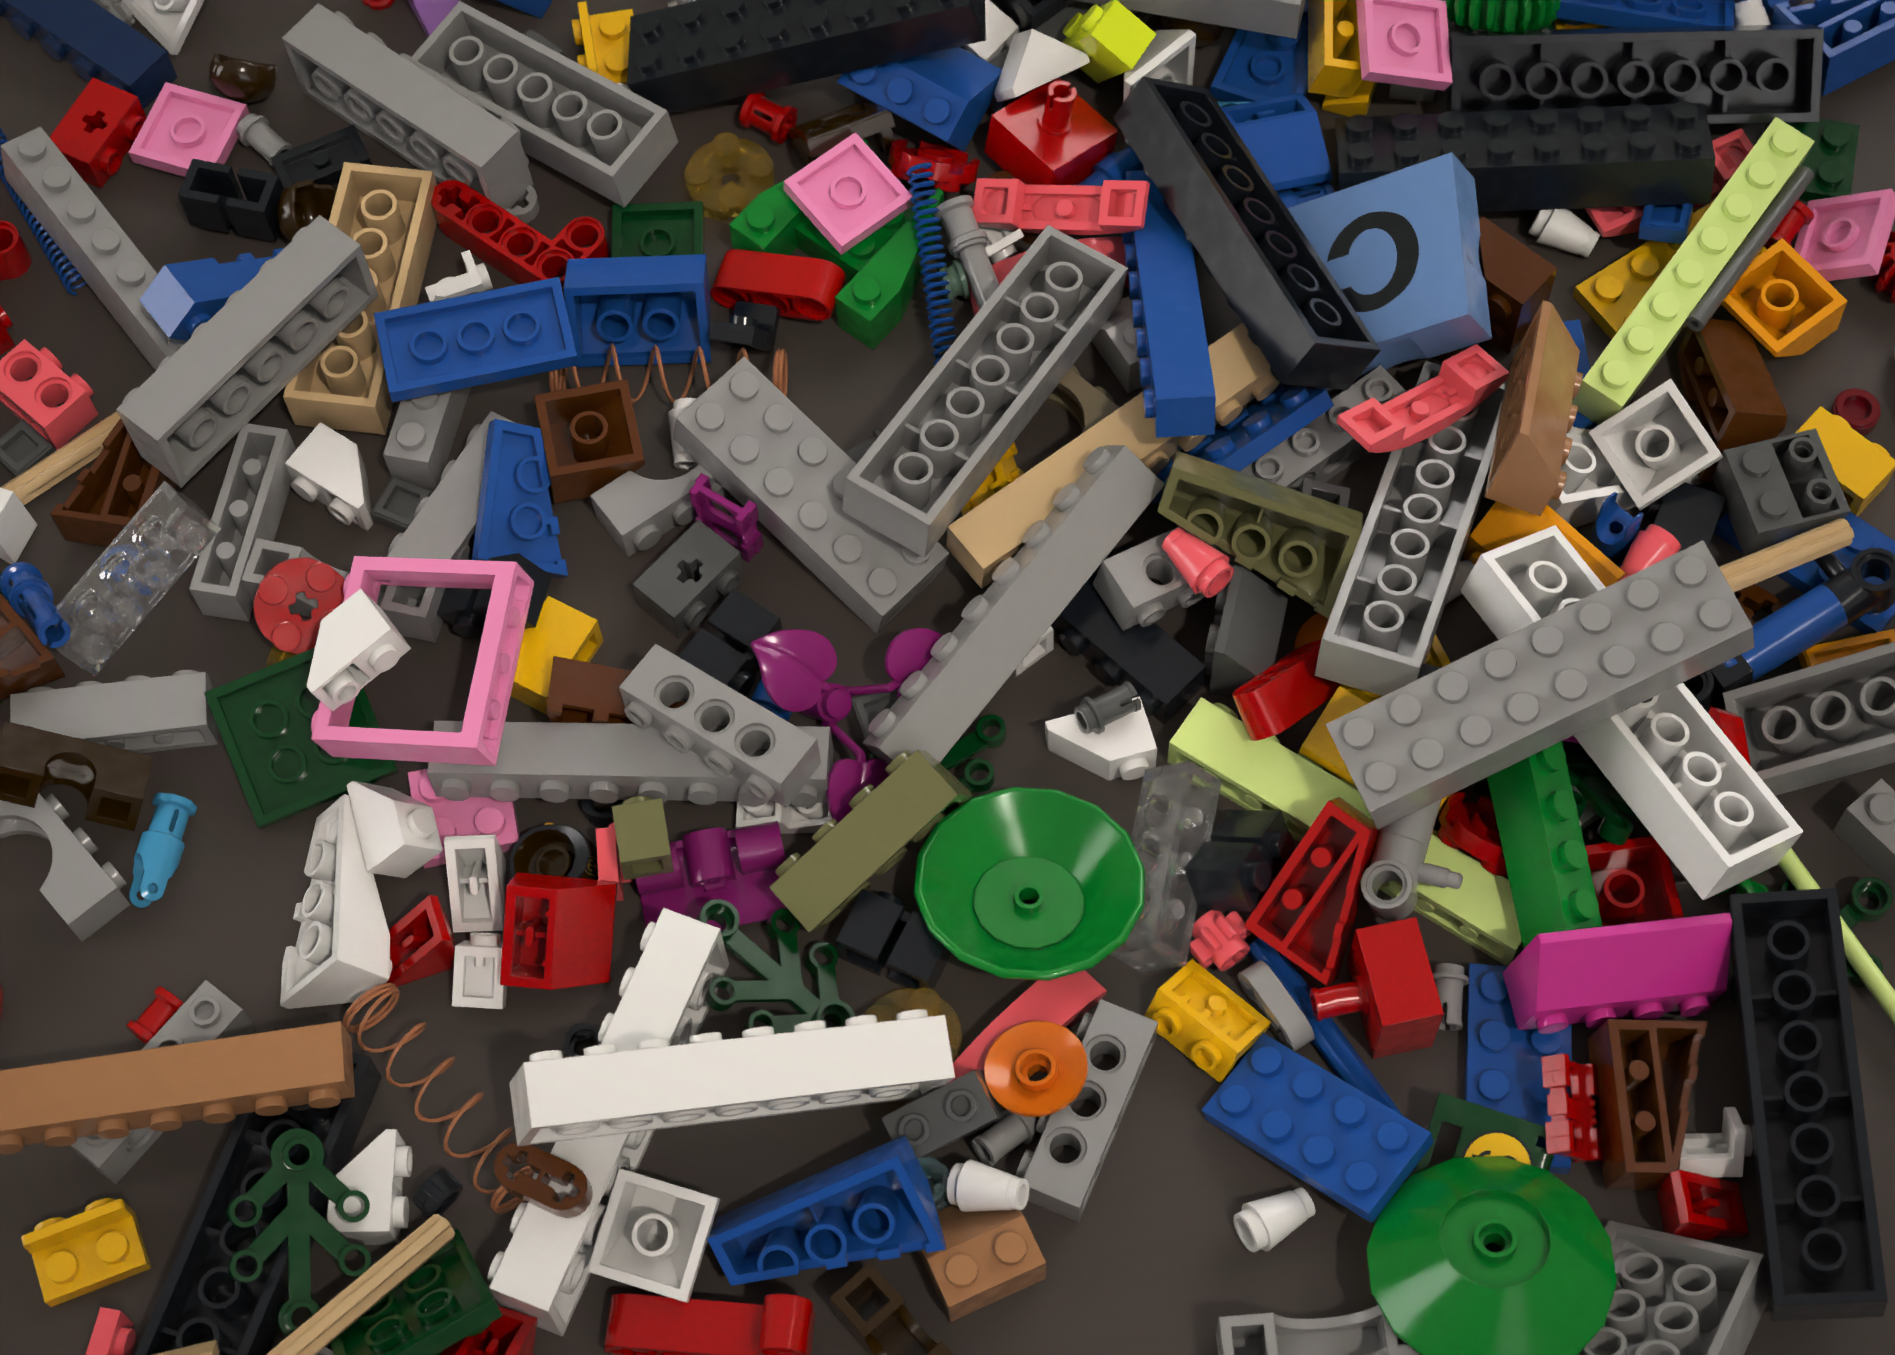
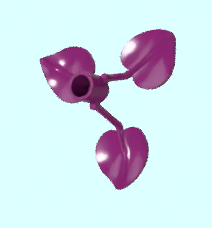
(795, 676)

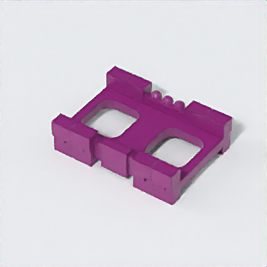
(742, 524)

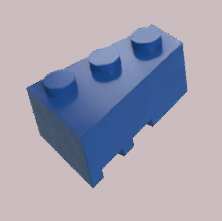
(1856, 36)
(196, 290)

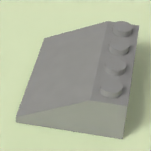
(1679, 1296)

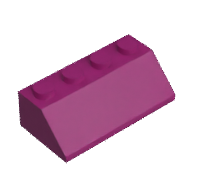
(1620, 972)

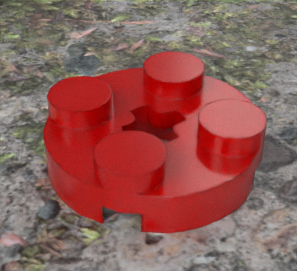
(948, 166)
(278, 591)
(1474, 830)

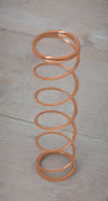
(558, 377)
(367, 1023)

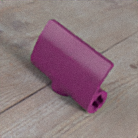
(718, 865)

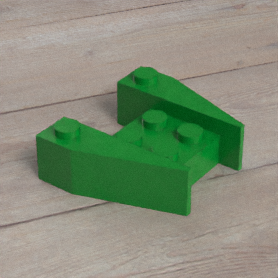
(878, 270)

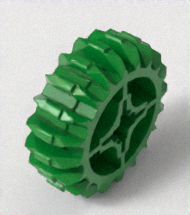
(1503, 14)

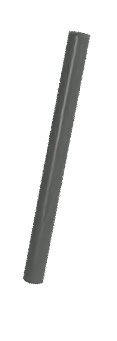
(1749, 249)

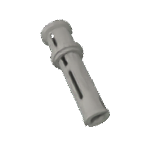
(968, 245)

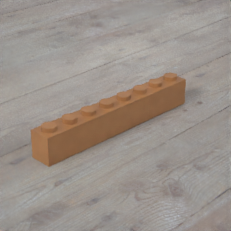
(175, 1086)

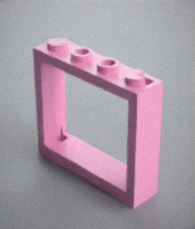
(492, 674)

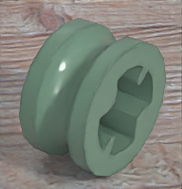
(958, 281)

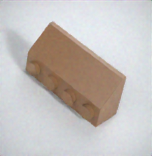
(1536, 416)

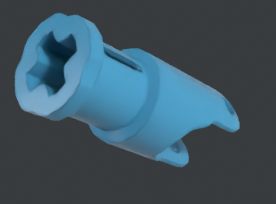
(160, 848)

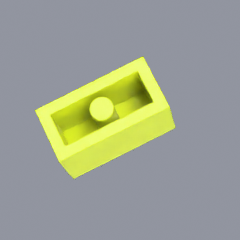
(1110, 38)

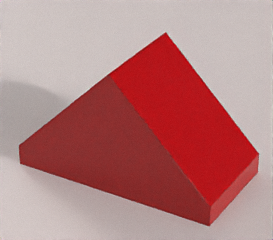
(421, 943)
(1701, 1207)

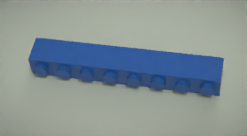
(1171, 322)

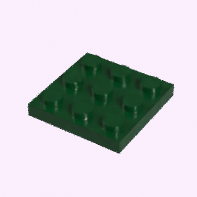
(270, 744)
(427, 1310)

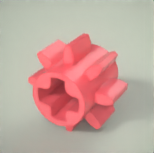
(1219, 939)

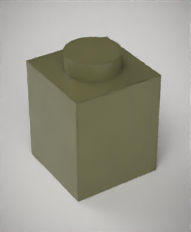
(642, 837)

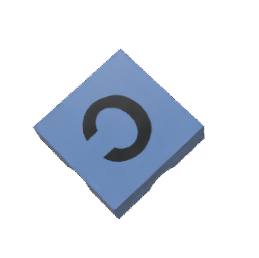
(1406, 258)

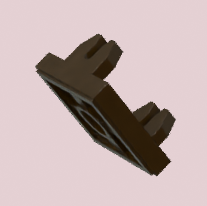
(830, 129)

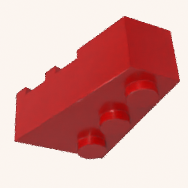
(1318, 892)

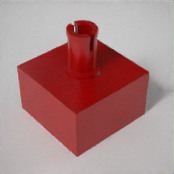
(1049, 136)
(1388, 988)

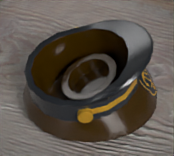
(554, 852)

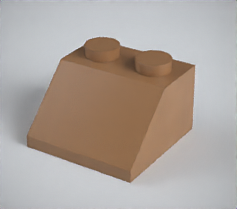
(983, 1259)

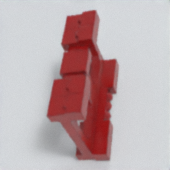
(1585, 1141)

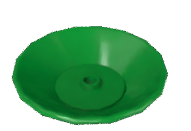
(1038, 850)
(1457, 1297)

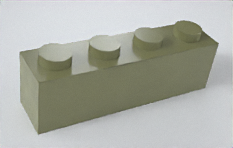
(1265, 526)
(867, 838)

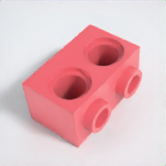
(38, 397)

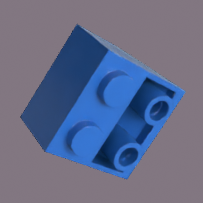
(1283, 140)

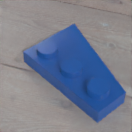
(516, 501)

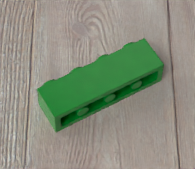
(1544, 845)

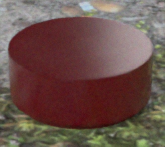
(1858, 409)

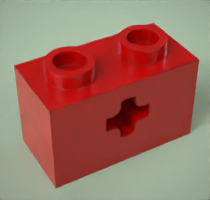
(99, 131)

